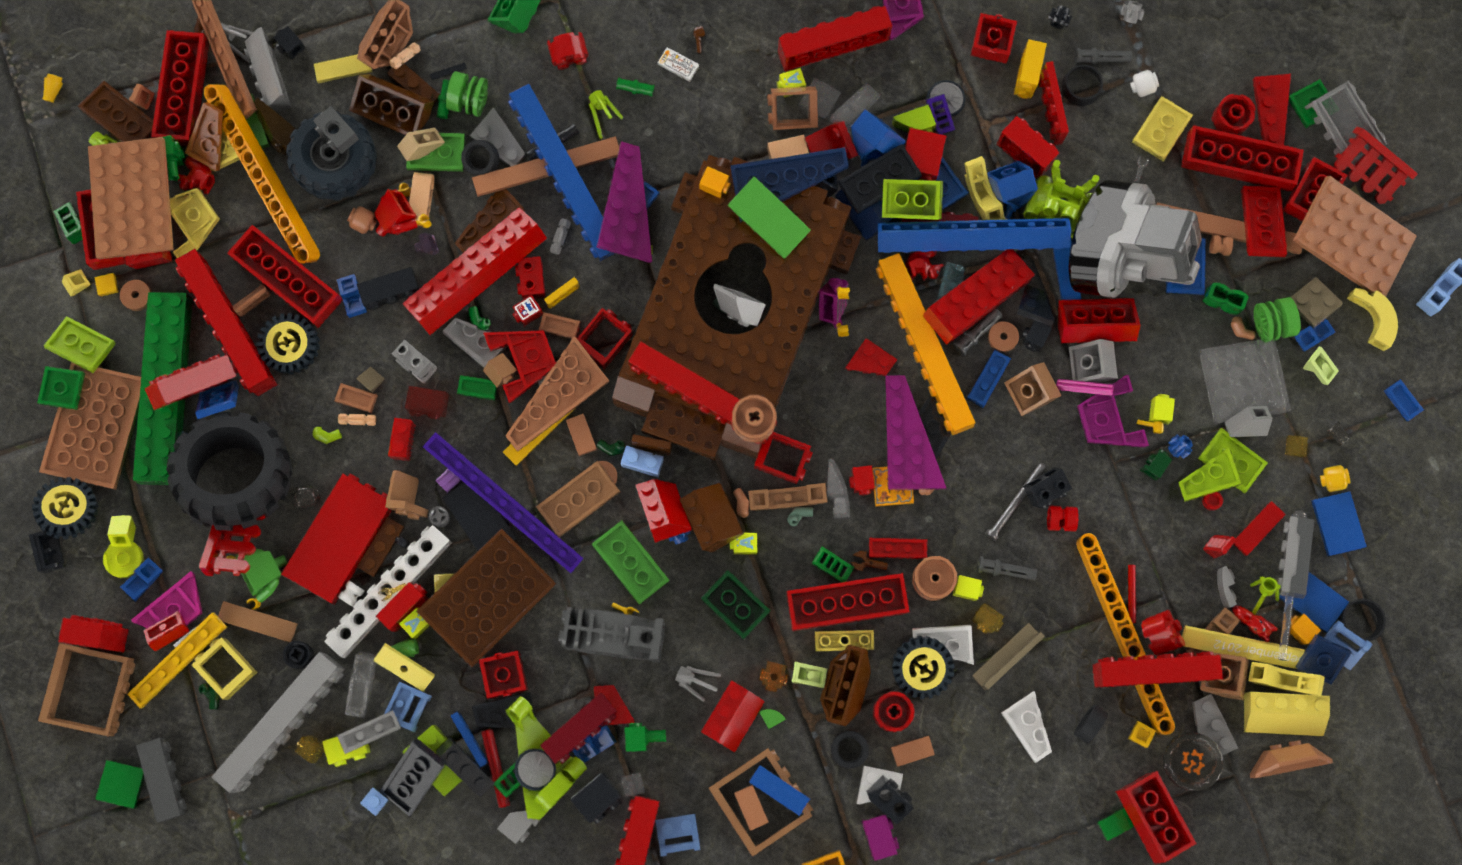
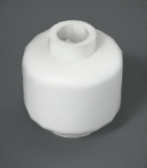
(1144, 83)

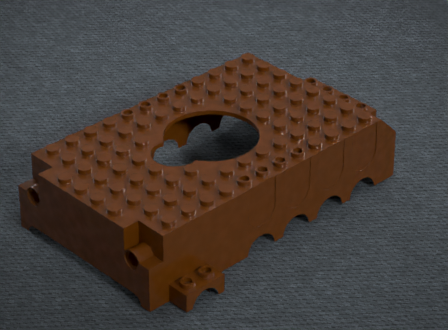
(737, 363)

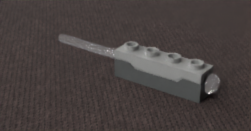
(1294, 569)

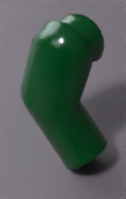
(612, 449)
(210, 693)

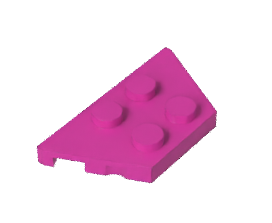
(180, 597)

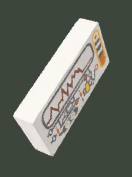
(678, 64)

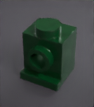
(1156, 464)

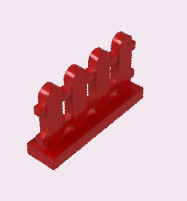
(1383, 167)
(220, 543)

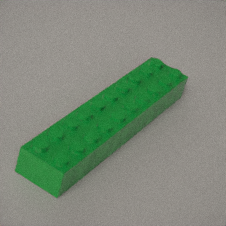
(163, 352)

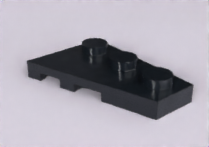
(494, 712)

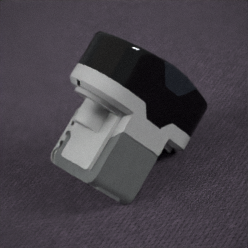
(1131, 239)

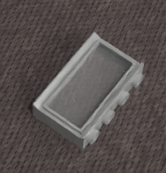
(1341, 113)

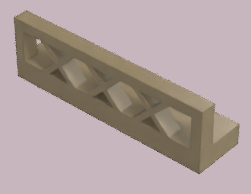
(1007, 656)

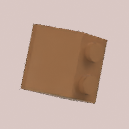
(1032, 388)
(1234, 678)

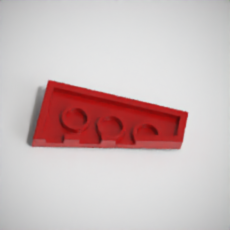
(1272, 106)

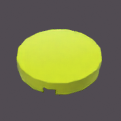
(123, 560)

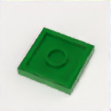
(1304, 97)
(61, 388)
(120, 784)

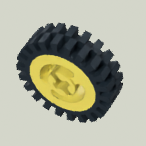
(280, 330)
(55, 497)
(911, 682)

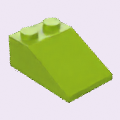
(912, 199)
(447, 779)

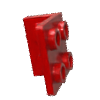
(831, 137)

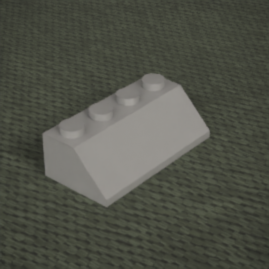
(267, 71)

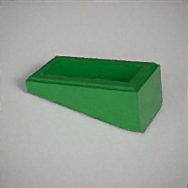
(74, 234)
(822, 551)
(501, 788)

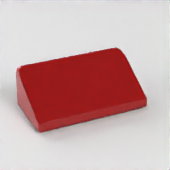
(166, 631)

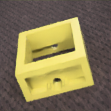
(238, 682)

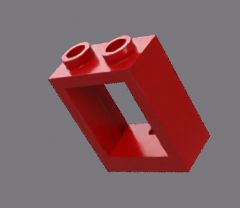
(623, 326)
(789, 442)
(405, 602)

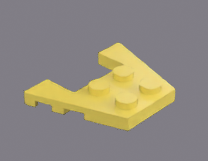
(194, 218)

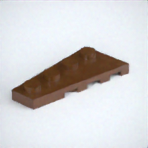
(496, 210)

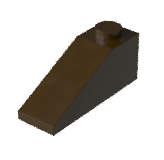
(275, 126)

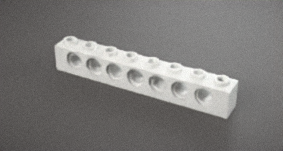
(412, 573)

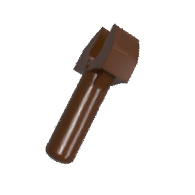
(868, 562)

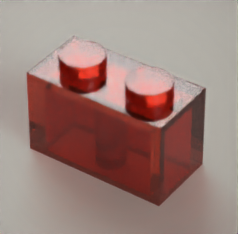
(426, 402)

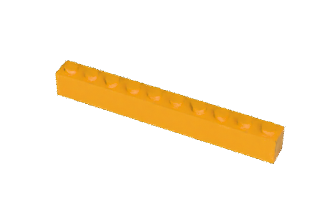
(925, 344)

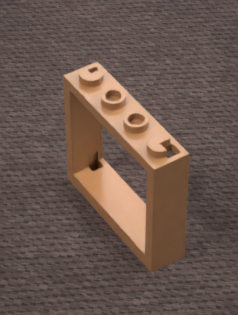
(56, 683)
(784, 775)

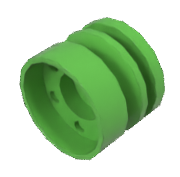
(470, 94)
(1277, 319)

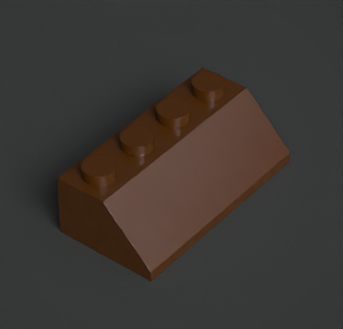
(390, 104)

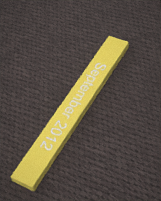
(1239, 646)

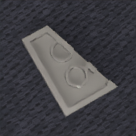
(496, 132)
(471, 341)
(1212, 724)

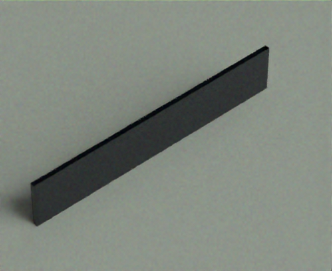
(448, 71)

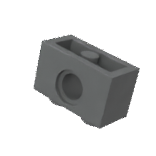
(330, 120)

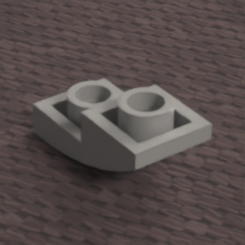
(1225, 579)

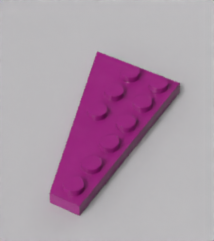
(625, 215)
(909, 452)

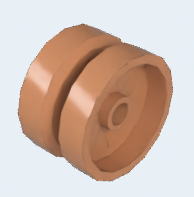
(756, 407)
(923, 582)

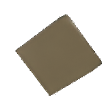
(370, 379)

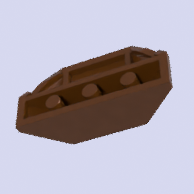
(846, 685)

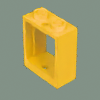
(1030, 69)

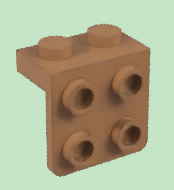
(403, 494)

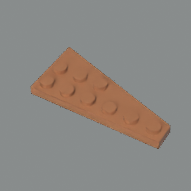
(563, 389)

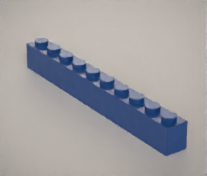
(559, 166)
(974, 235)

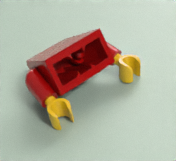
(396, 214)

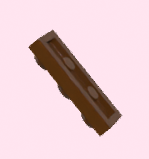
(412, 82)
(380, 547)

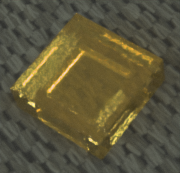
(1296, 446)

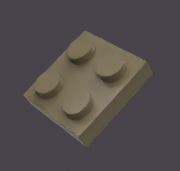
(1316, 302)

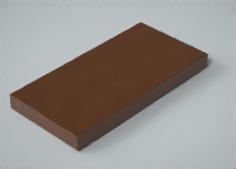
(116, 114)

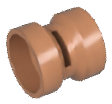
(1221, 245)

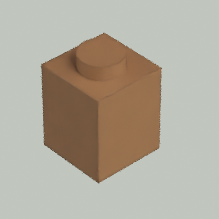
(500, 370)

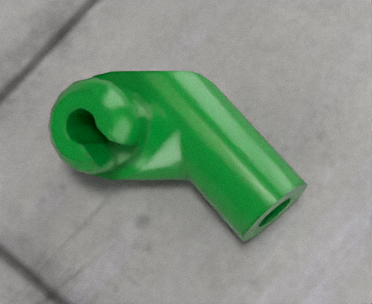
(478, 321)

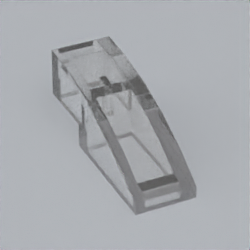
(855, 105)
(837, 491)
(361, 684)

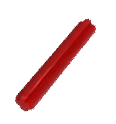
(494, 765)

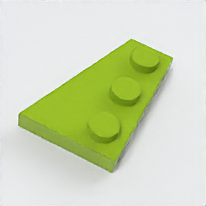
(1212, 477)

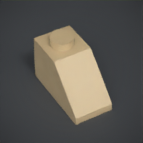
(420, 143)

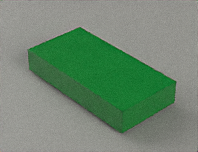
(476, 388)

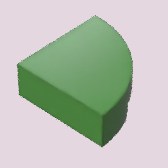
(771, 717)

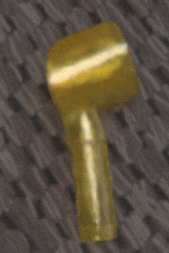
(389, 592)

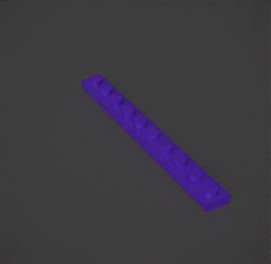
(503, 502)

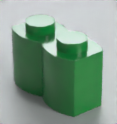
(1228, 300)

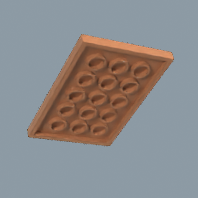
(130, 198)
(1354, 237)
(96, 436)

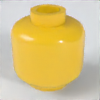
(1335, 478)

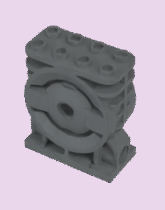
(612, 634)

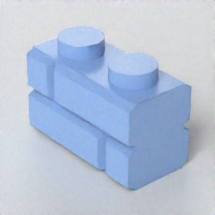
(642, 461)

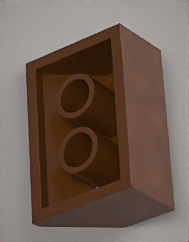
(711, 517)

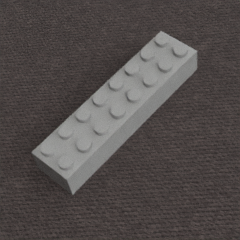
(278, 723)

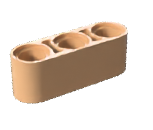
(421, 193)

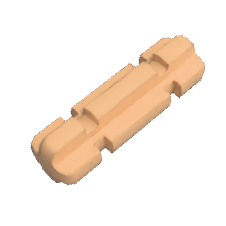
(405, 55)
(357, 419)

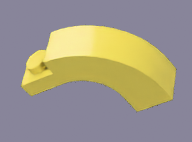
(981, 192)
(1383, 316)
(1286, 680)

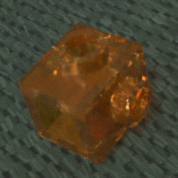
(779, 671)

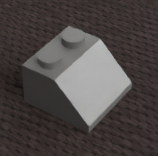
(739, 305)
(1093, 361)

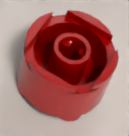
(568, 50)
(1241, 107)
(1163, 632)
(902, 705)

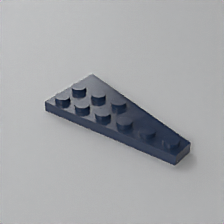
(792, 173)

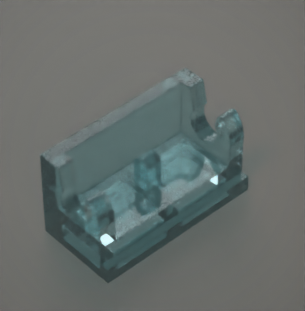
(952, 277)

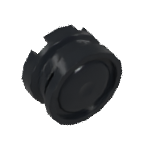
(298, 654)

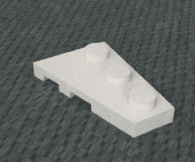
(955, 638)
(1027, 724)

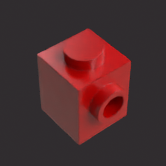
(862, 480)

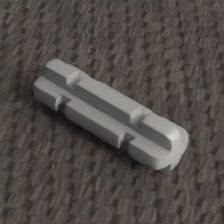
(560, 236)

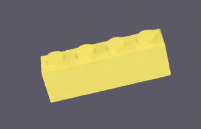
(1286, 713)

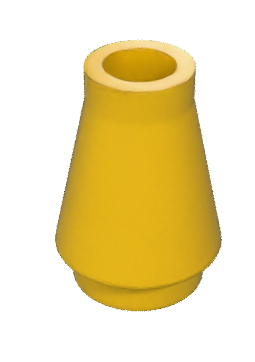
(52, 86)

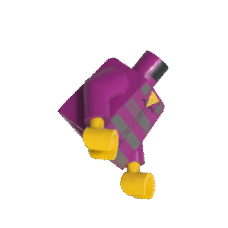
(832, 303)

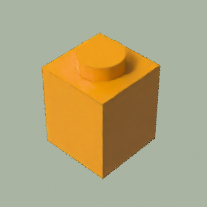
(714, 182)
(1303, 629)

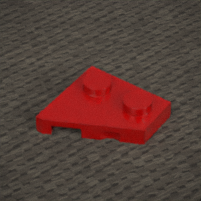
(871, 359)
(623, 714)

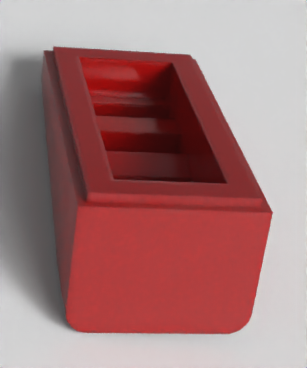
(1219, 545)

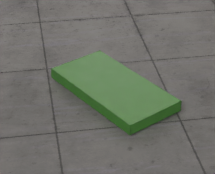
(769, 217)
(630, 562)

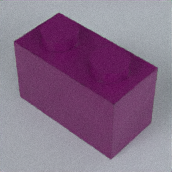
(879, 837)

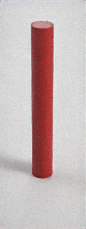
(1132, 592)

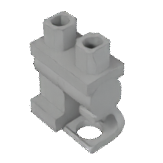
(414, 361)

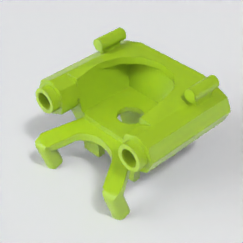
(1047, 200)

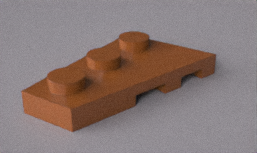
(206, 137)

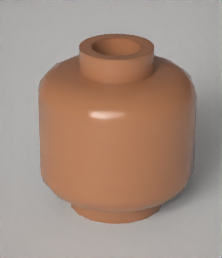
(361, 220)

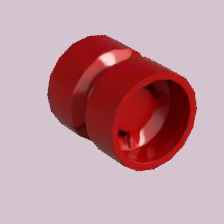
(1062, 518)

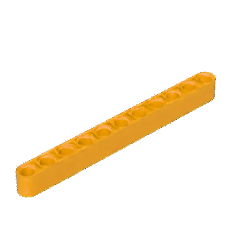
(263, 175)
(1126, 623)

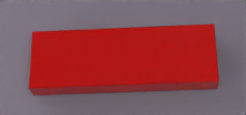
(1258, 528)
(897, 548)

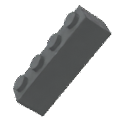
(161, 779)

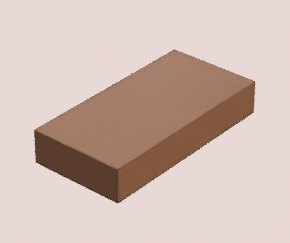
(559, 325)
(356, 398)
(581, 435)
(912, 751)
(751, 807)

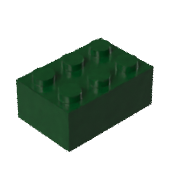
(735, 605)

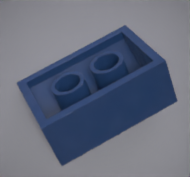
(867, 220)

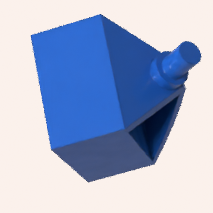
(873, 137)
(1013, 185)

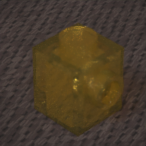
(988, 619)
(310, 748)

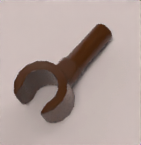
(699, 32)

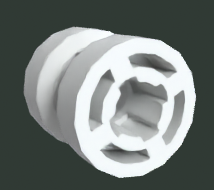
(351, 593)

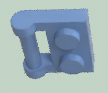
(1364, 645)
(401, 703)
(677, 827)

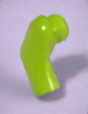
(325, 437)

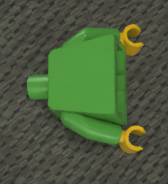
(263, 574)

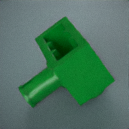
(175, 157)
(638, 737)

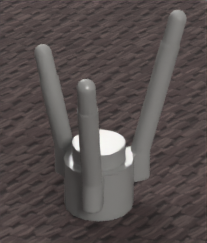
(230, 33)
(686, 677)

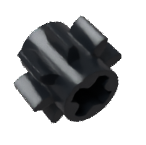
(1060, 17)

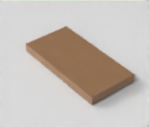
(578, 499)

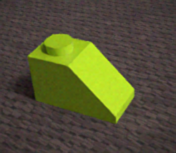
(918, 119)

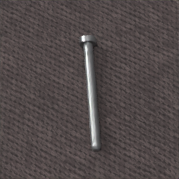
(992, 534)

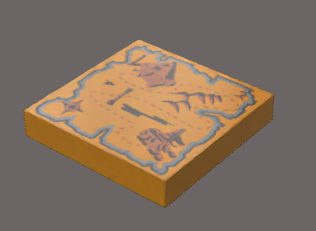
(887, 497)

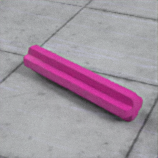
(1085, 387)

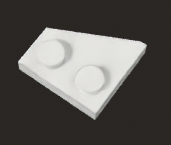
(870, 776)

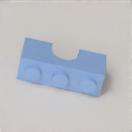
(1442, 288)

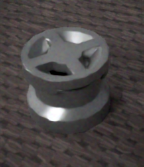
(436, 516)

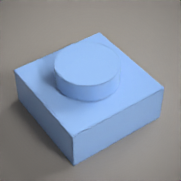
(374, 801)

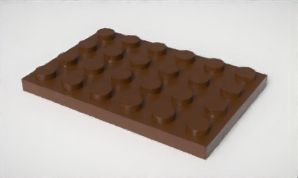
(486, 597)

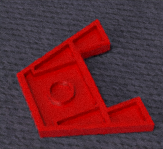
(530, 354)

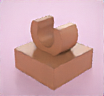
(141, 96)

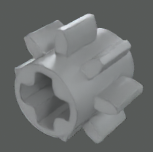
(1132, 12)

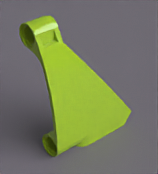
(531, 735)

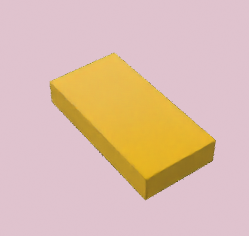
(561, 293)

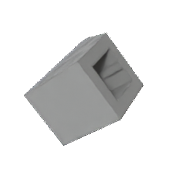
(1250, 422)
(517, 826)

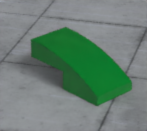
(1115, 824)

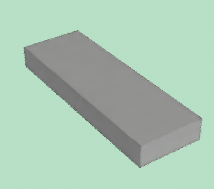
(369, 732)

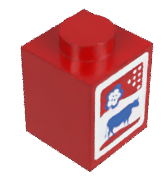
(527, 311)

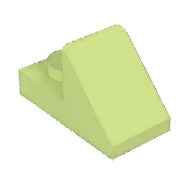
(1321, 366)
(809, 675)

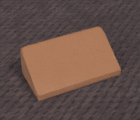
(251, 300)

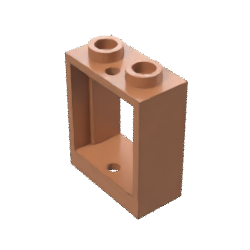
(812, 122)

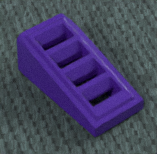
(944, 105)

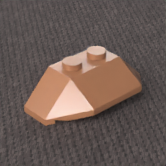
(386, 35)
(1288, 759)

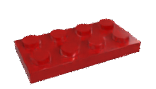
(1052, 99)
(1264, 221)

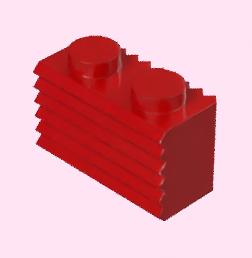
(401, 439)

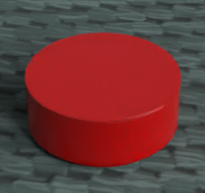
(1212, 501)

